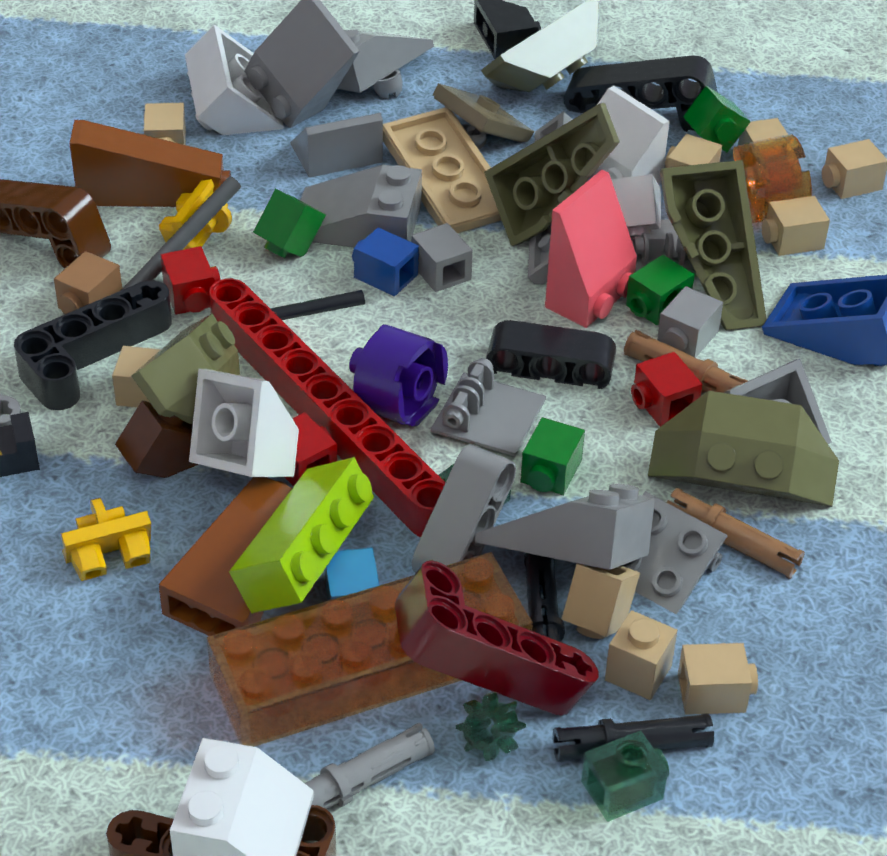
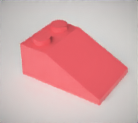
(589, 253)

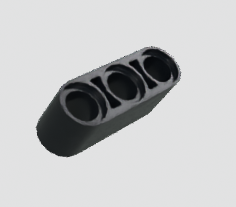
(552, 353)

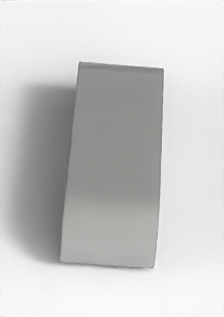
(465, 506)

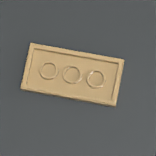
(451, 167)

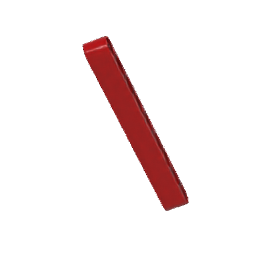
(314, 388)

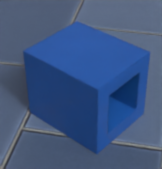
(385, 261)

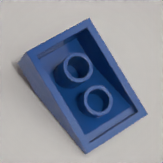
(835, 318)

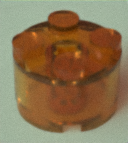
(773, 172)

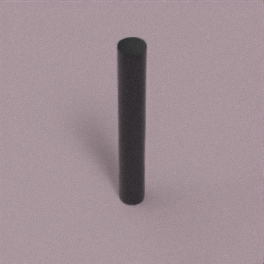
(320, 305)

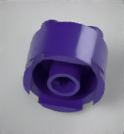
(399, 374)

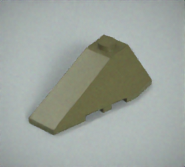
(549, 171)
(716, 230)

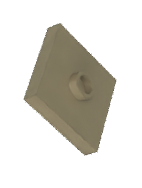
(482, 113)

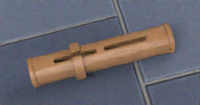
(713, 378)
(741, 535)

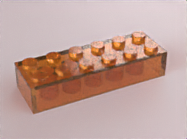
(337, 656)

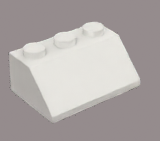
(222, 89)

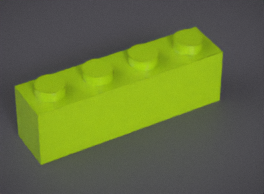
(302, 536)

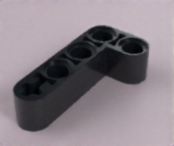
(637, 80)
(57, 349)

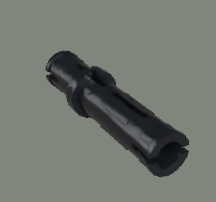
(541, 572)
(661, 733)

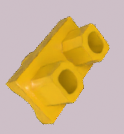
(186, 206)
(104, 533)

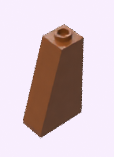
(136, 168)
(200, 586)

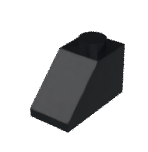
(503, 24)

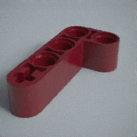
(485, 650)

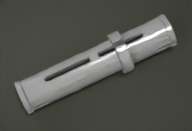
(342, 781)

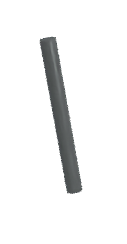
(188, 229)

